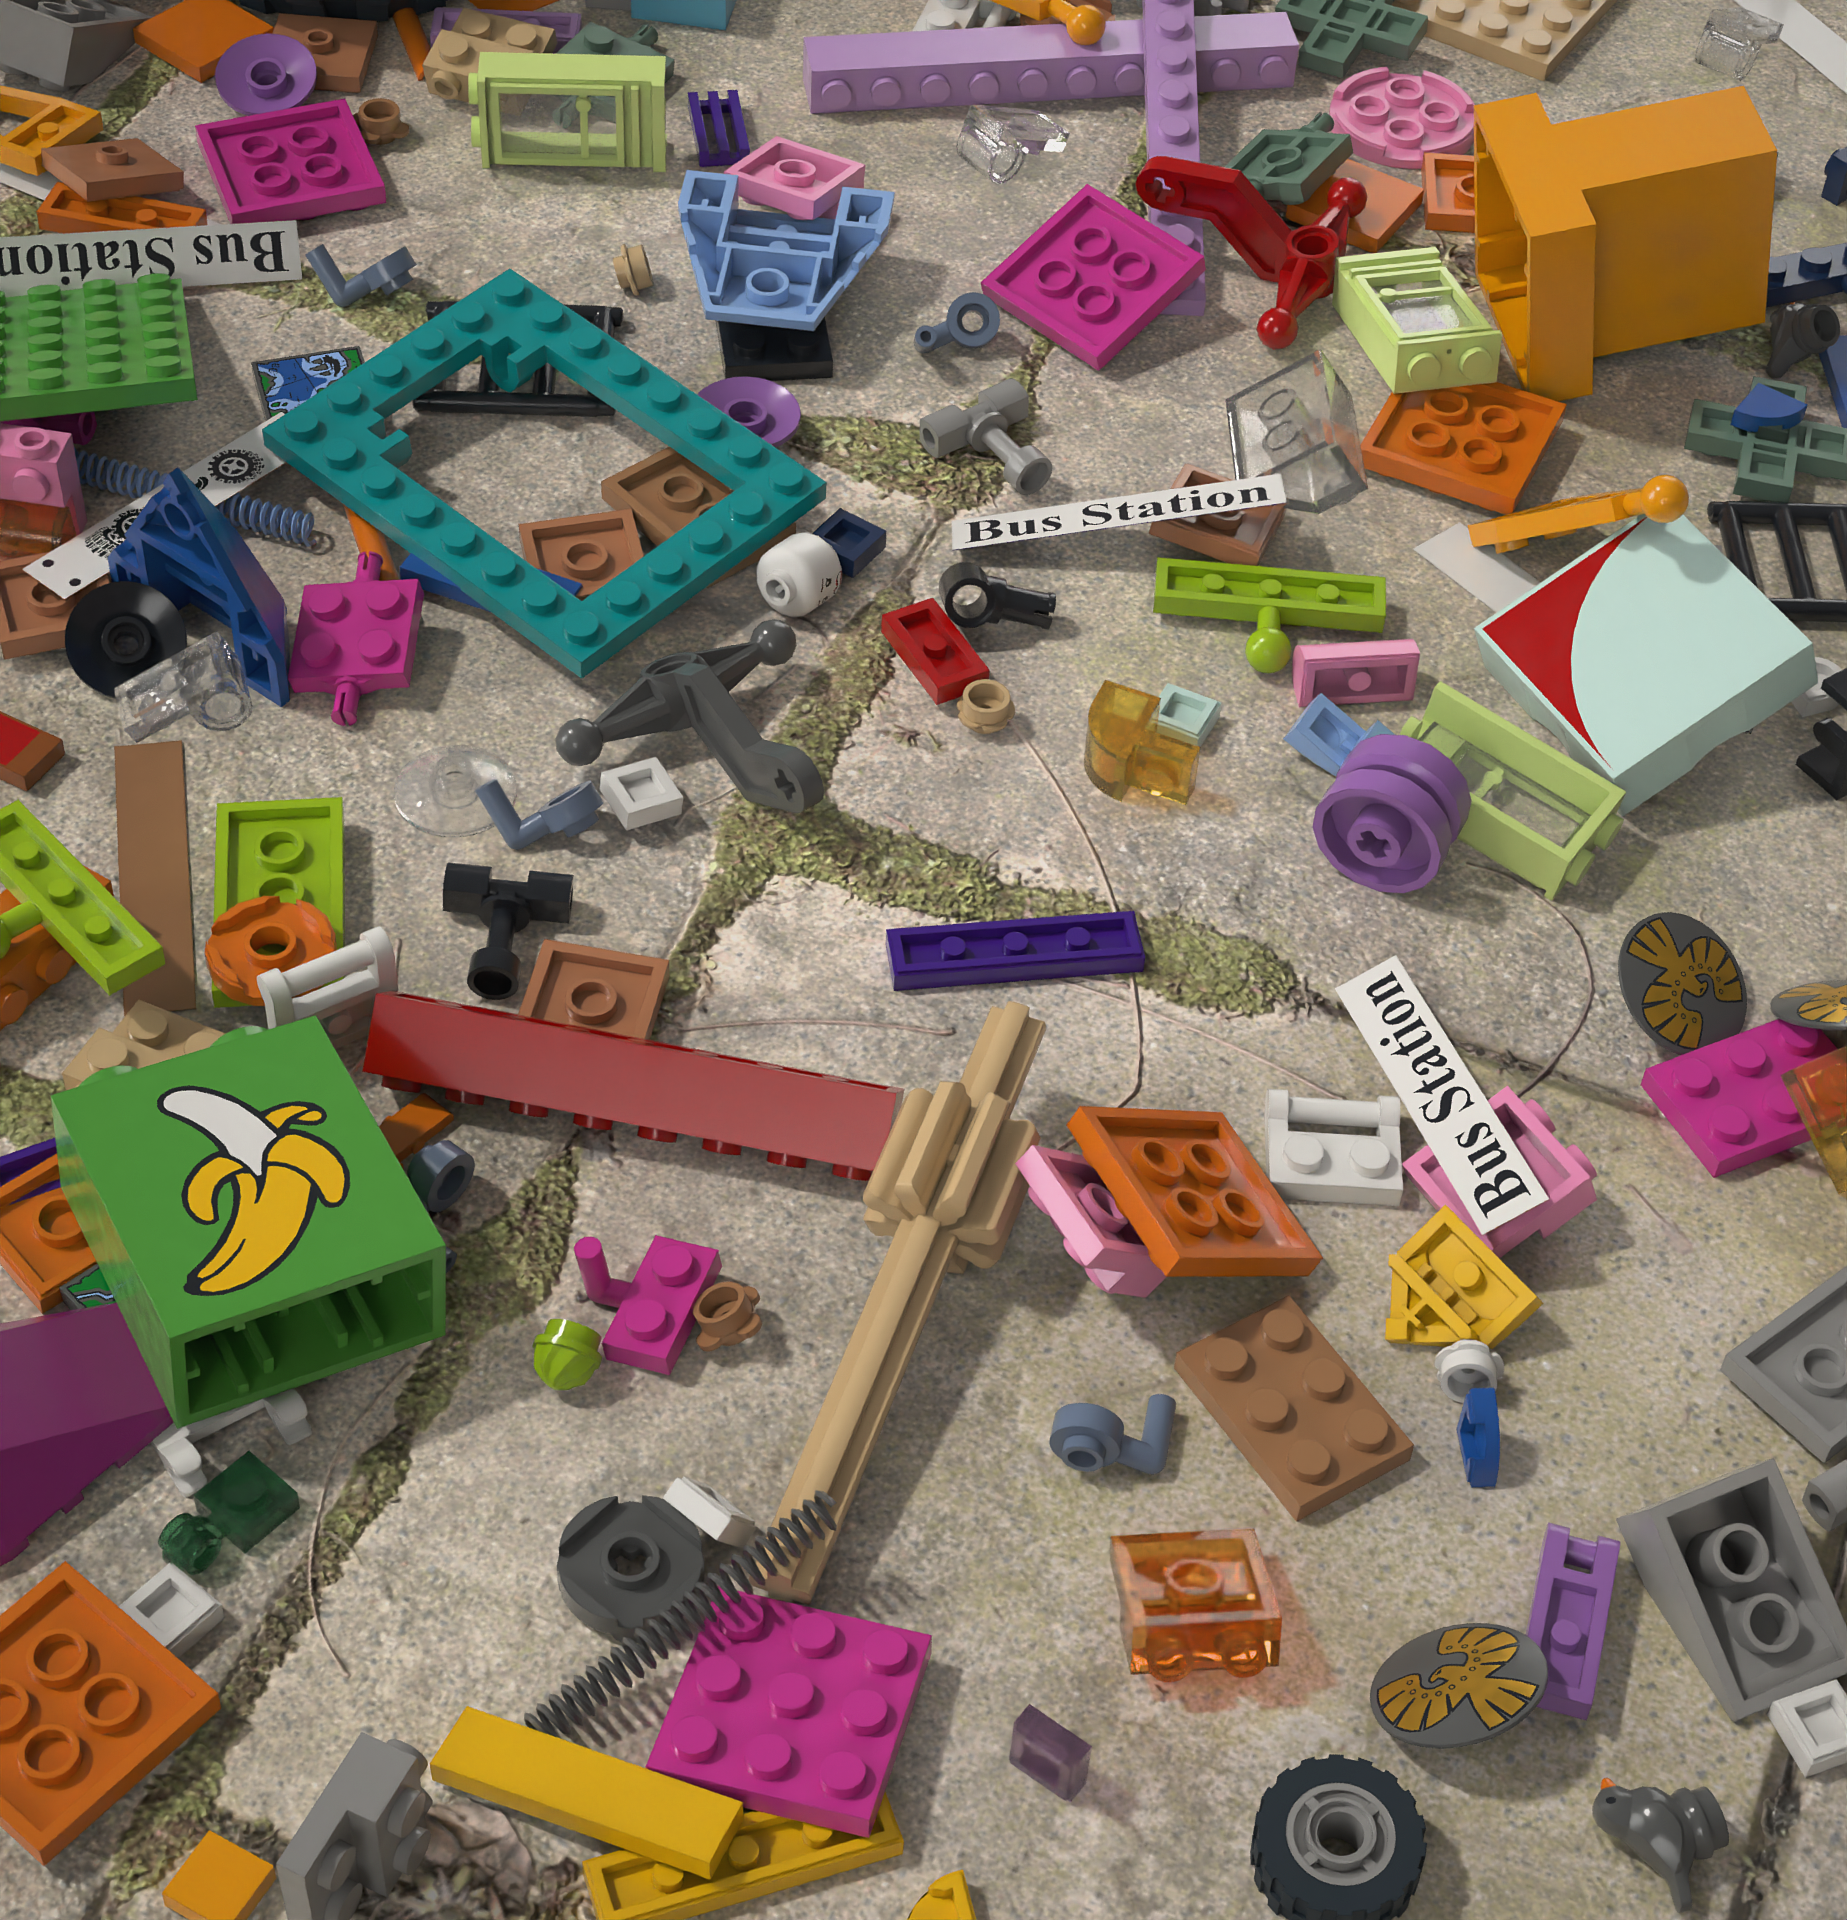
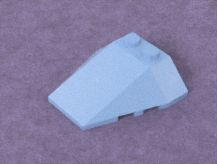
(771, 265)

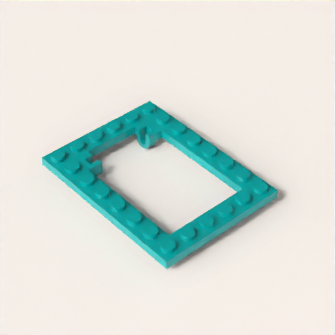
(345, 450)

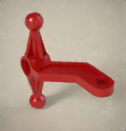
(1296, 259)

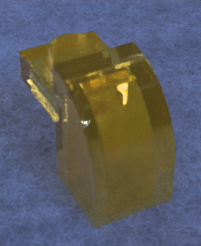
(1128, 751)

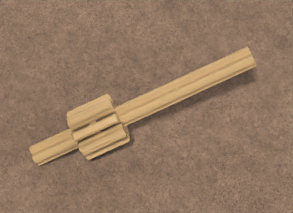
(946, 1199)

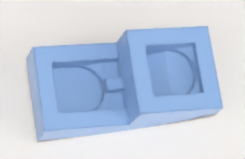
(1328, 734)

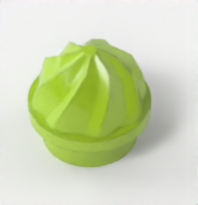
(566, 1354)

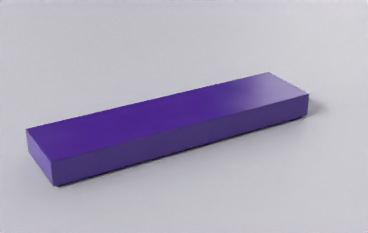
(1014, 950)

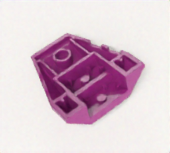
(68, 1411)

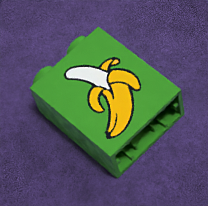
(249, 1217)

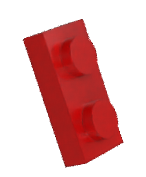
(933, 649)

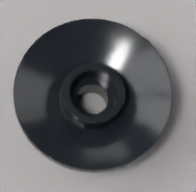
(120, 611)

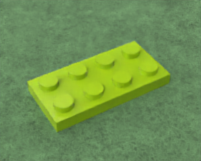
(284, 852)

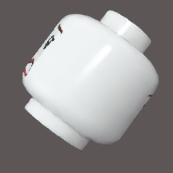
(799, 574)

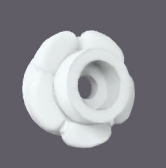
(1467, 1366)

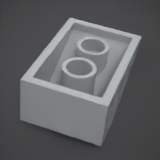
(64, 39)
(1741, 1587)

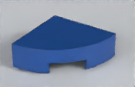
(1767, 408)
(1480, 1437)

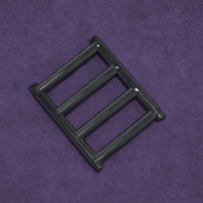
(541, 400)
(1785, 518)

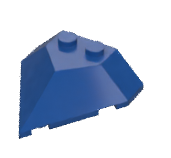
(200, 559)

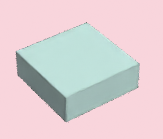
(1186, 715)

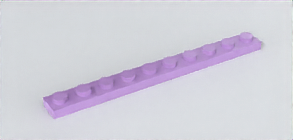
(1173, 120)

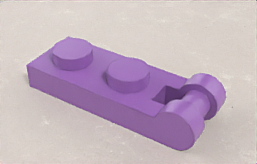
(1571, 1616)

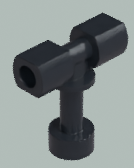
(504, 909)

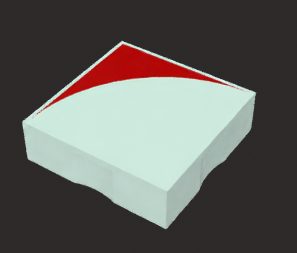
(1647, 655)

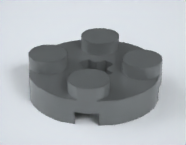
(611, 1529)

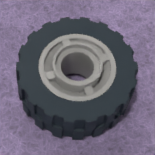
(1345, 1803)

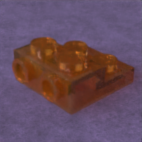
(1195, 1603)

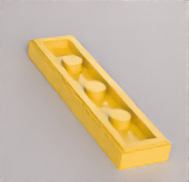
(588, 1792)
(761, 1859)

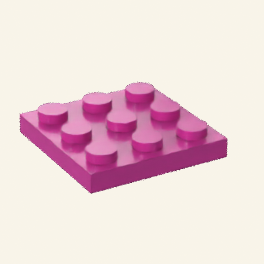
(290, 164)
(1093, 276)
(793, 1711)

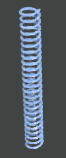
(229, 505)

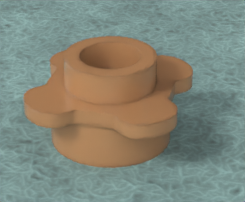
(380, 121)
(726, 1315)

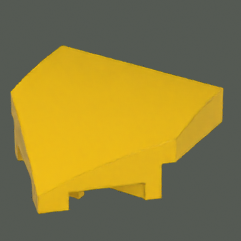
(1453, 1288)

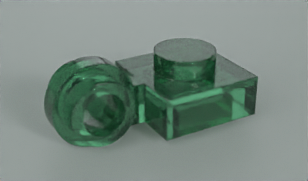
(237, 1504)

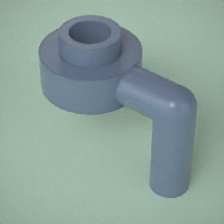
(388, 274)
(931, 338)
(569, 811)
(440, 1177)
(1094, 1437)

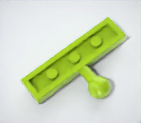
(1271, 599)
(69, 905)

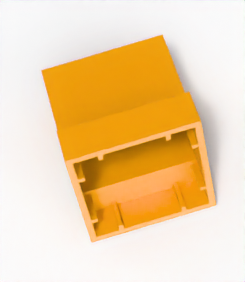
(1619, 229)

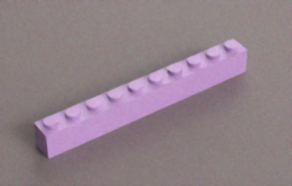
(1033, 63)

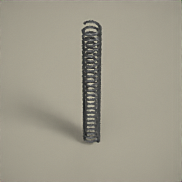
(678, 1621)

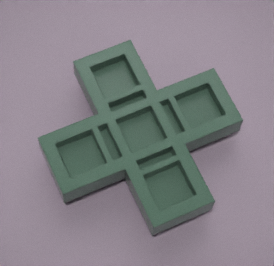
(1347, 26)
(1771, 455)

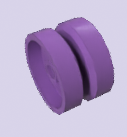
(1392, 813)

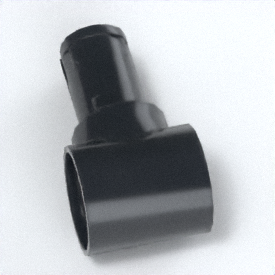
(995, 601)

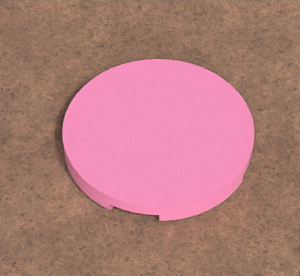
(1402, 116)

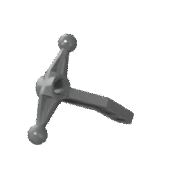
(694, 693)

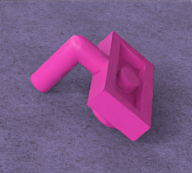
(657, 1305)

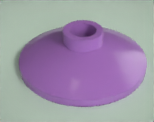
(265, 74)
(757, 405)

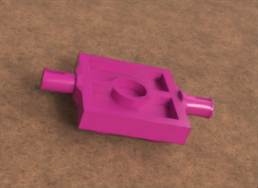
(356, 637)

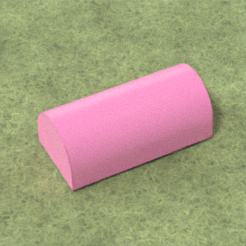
(1356, 671)

